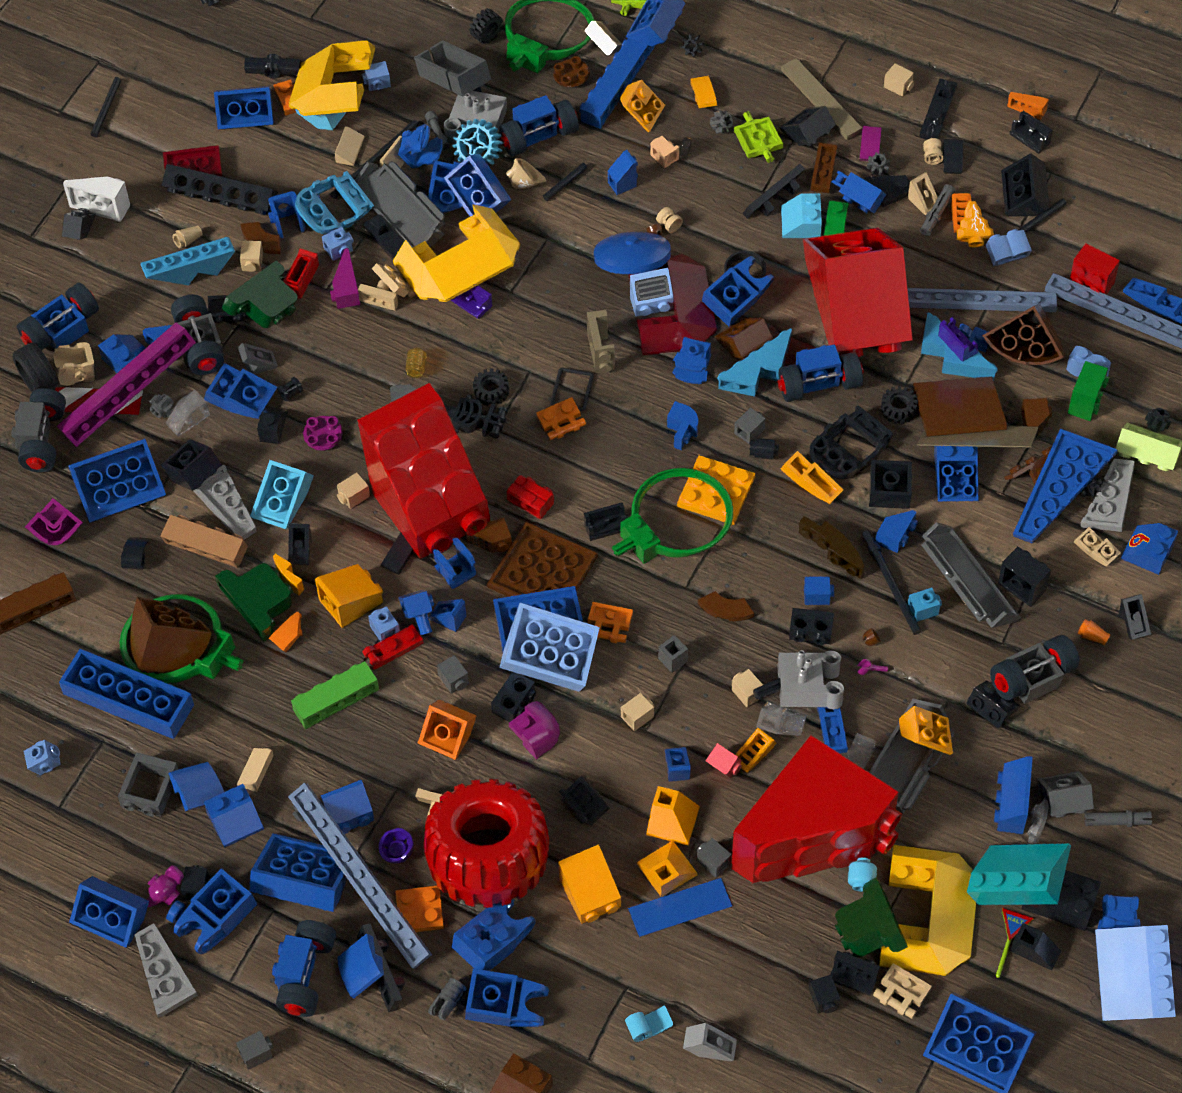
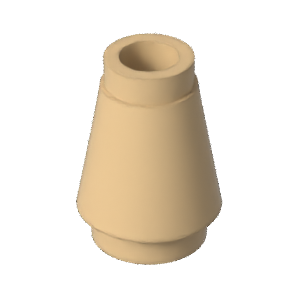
(186, 236)

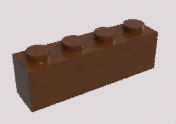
(35, 602)

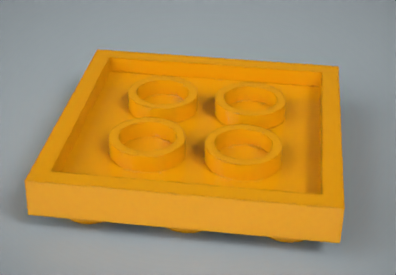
(705, 500)

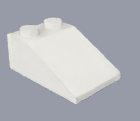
(100, 195)

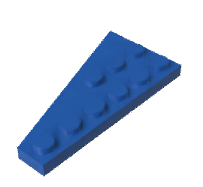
(1065, 474)

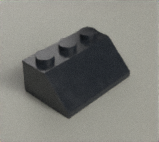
(1025, 187)

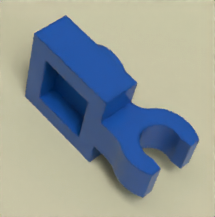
(975, 335)

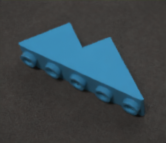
(185, 264)
(933, 345)
(763, 363)

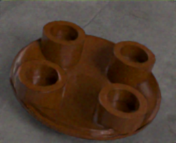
(571, 72)

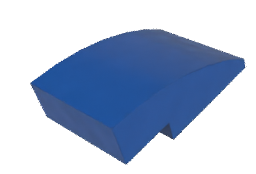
(239, 392)

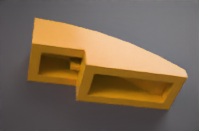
(811, 478)

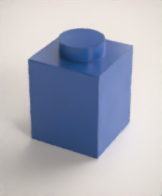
(818, 590)

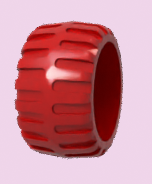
(493, 871)

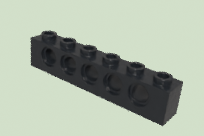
(175, 174)

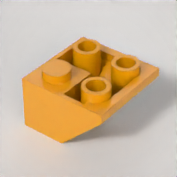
(642, 104)
(926, 729)
(672, 816)
(667, 868)

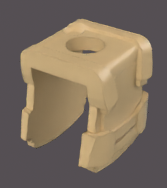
(67, 360)

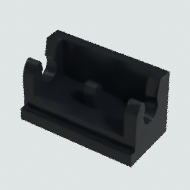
(1031, 132)
(604, 521)

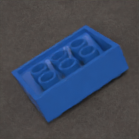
(117, 480)
(558, 601)
(298, 873)
(979, 1043)

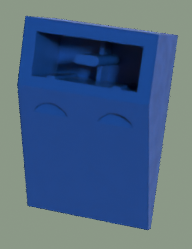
(956, 473)

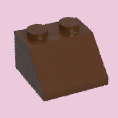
(744, 337)

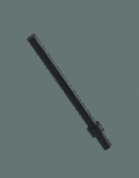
(875, 550)

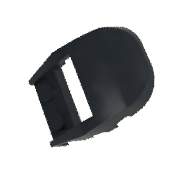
(837, 460)

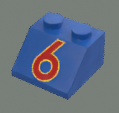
(1150, 546)

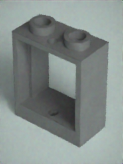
(151, 765)

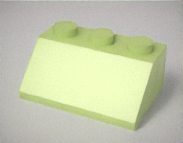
(1149, 446)

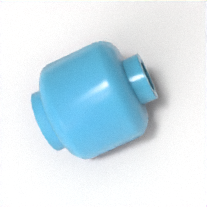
(861, 873)

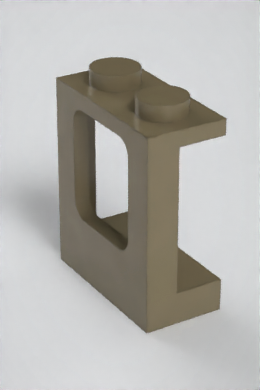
(597, 330)

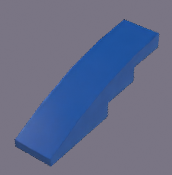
(1155, 299)

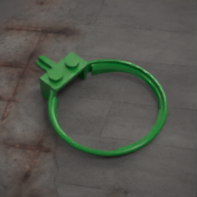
(532, 54)
(642, 539)
(211, 664)

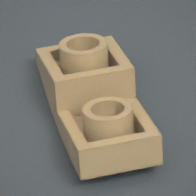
(1096, 548)

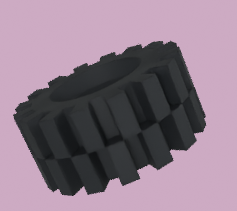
(486, 26)
(491, 396)
(902, 396)

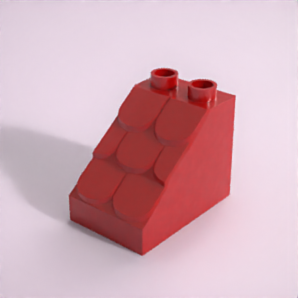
(860, 290)
(422, 472)
(815, 818)

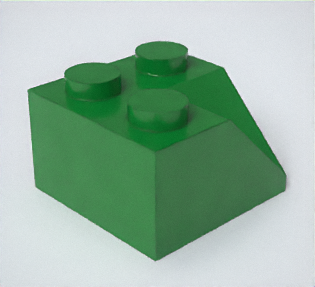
(1087, 391)

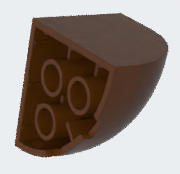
(1027, 338)
(165, 637)

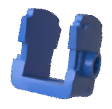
(420, 149)
(277, 213)
(692, 361)
(462, 559)
(1119, 912)

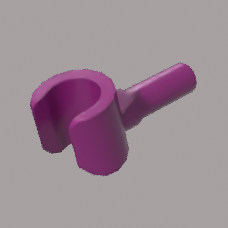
(867, 666)

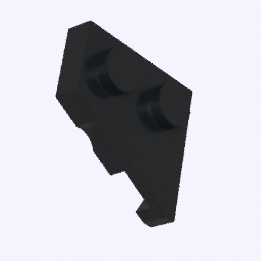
(893, 186)

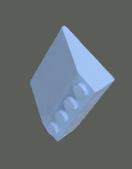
(550, 647)
(1135, 973)

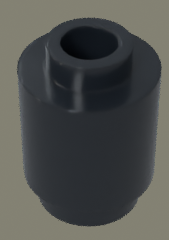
(764, 448)

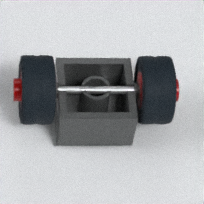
(207, 353)
(33, 429)
(1035, 669)

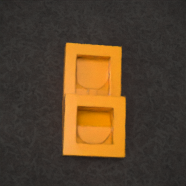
(703, 92)
(286, 572)

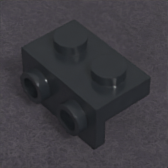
(218, 314)
(990, 704)
(584, 801)
(854, 972)

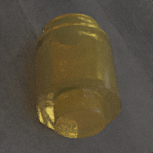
(415, 362)

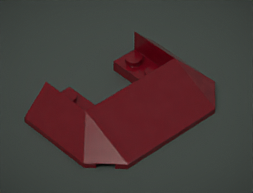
(690, 316)

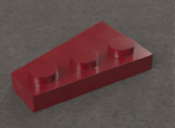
(199, 159)

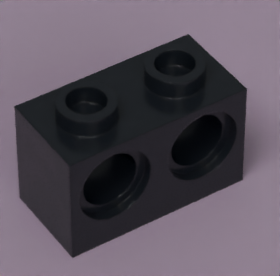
(811, 621)
(510, 696)

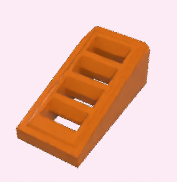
(1033, 105)
(958, 201)

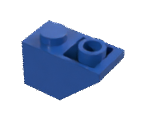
(623, 173)
(895, 530)

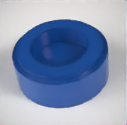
(175, 911)

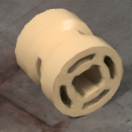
(933, 153)
(669, 219)

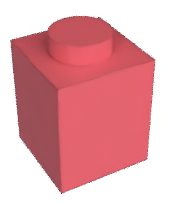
(724, 761)

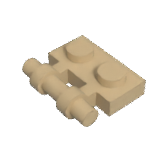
(394, 280)
(907, 986)

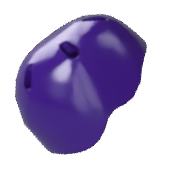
(396, 849)

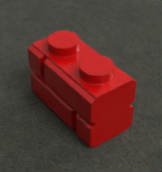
(530, 496)

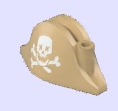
(524, 175)

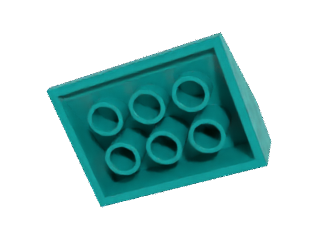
(1019, 874)

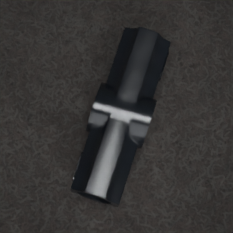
(272, 65)

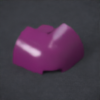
(54, 524)
(536, 729)

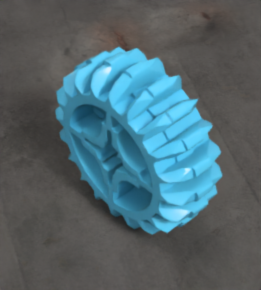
(480, 137)

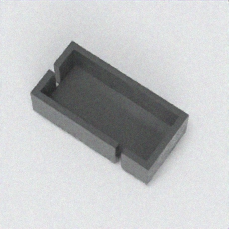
(453, 68)

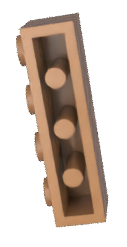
(204, 541)

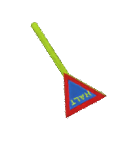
(1012, 923)

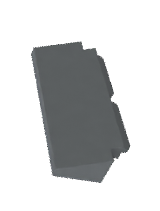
(397, 202)
(968, 576)
(906, 763)

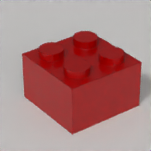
(1094, 269)

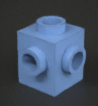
(336, 242)
(42, 757)

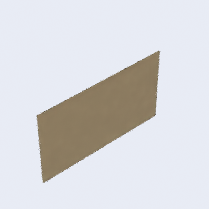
(1012, 437)

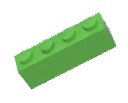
(335, 694)

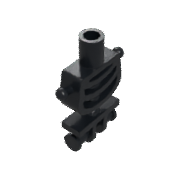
(463, 419)

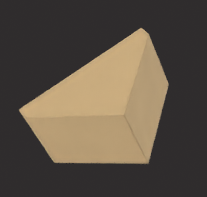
(922, 193)

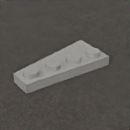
(225, 502)
(1110, 504)
(164, 974)

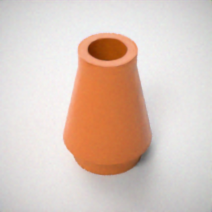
(1091, 631)

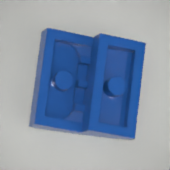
(196, 785)
(360, 965)

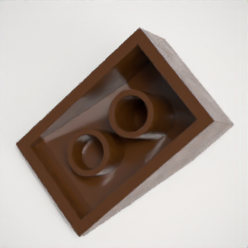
(522, 1077)

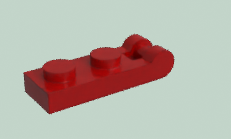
(393, 647)

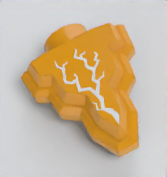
(974, 227)

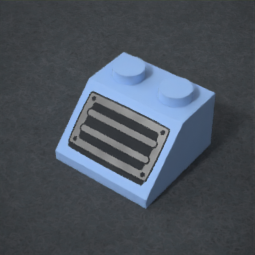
(651, 292)

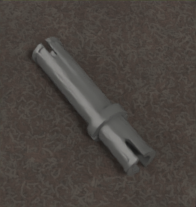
(933, 216)
(1118, 818)

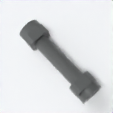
(432, 120)

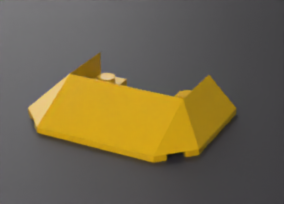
(313, 88)
(484, 255)
(952, 911)

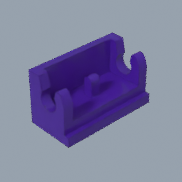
(474, 301)
(957, 340)

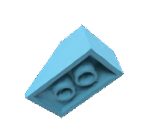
(281, 494)

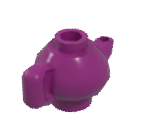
(163, 887)

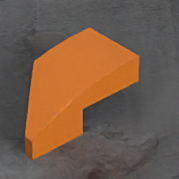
(288, 632)

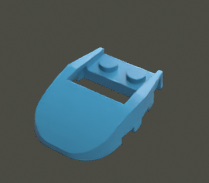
(317, 214)

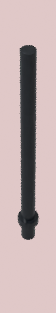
(379, 154)

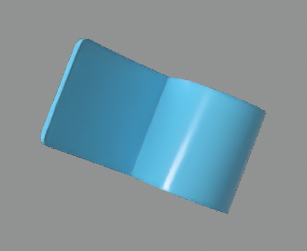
(647, 1026)

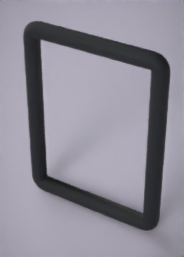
(576, 372)

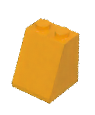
(348, 593)
(589, 884)

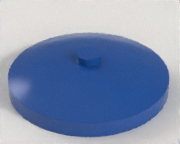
(632, 252)

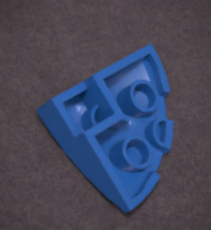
(439, 190)

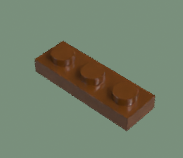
(823, 168)

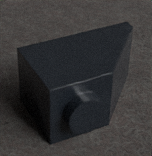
(271, 425)

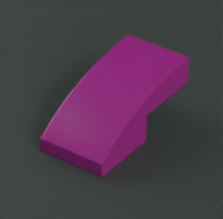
(870, 142)

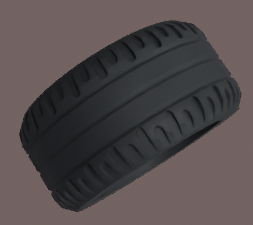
(34, 368)

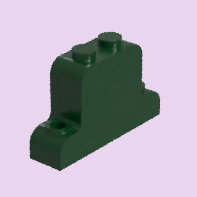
(263, 297)
(257, 596)
(869, 923)

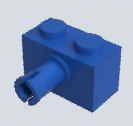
(418, 606)

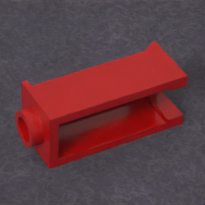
(306, 276)

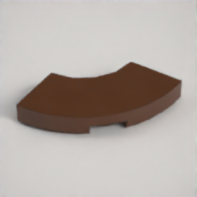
(254, 232)
(726, 608)

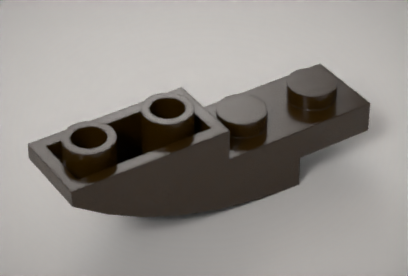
(839, 548)

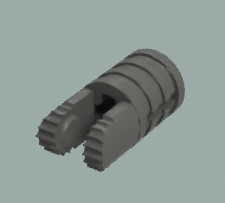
(447, 999)

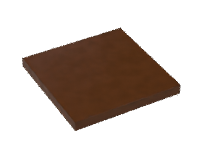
(959, 406)
(541, 563)

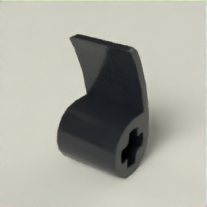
(953, 156)
(133, 553)

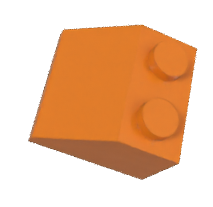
(446, 729)

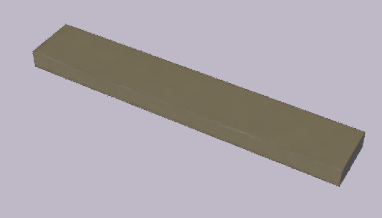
(821, 97)

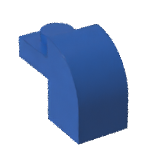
(684, 421)

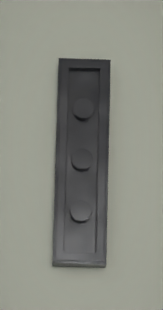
(398, 555)

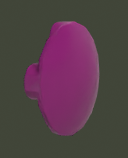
(322, 432)

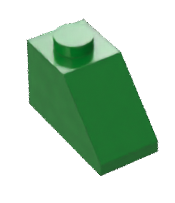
(836, 218)

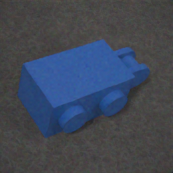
(859, 191)

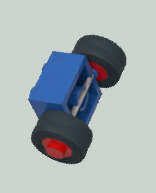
(537, 122)
(60, 320)
(819, 370)
(296, 966)

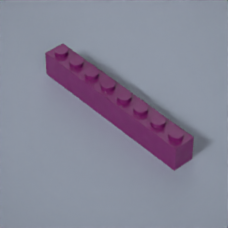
(126, 384)

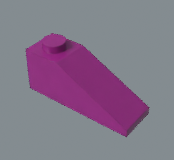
(344, 284)

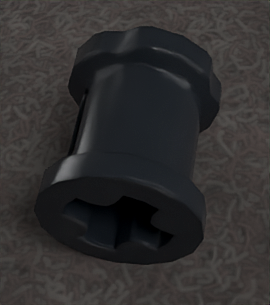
(290, 389)

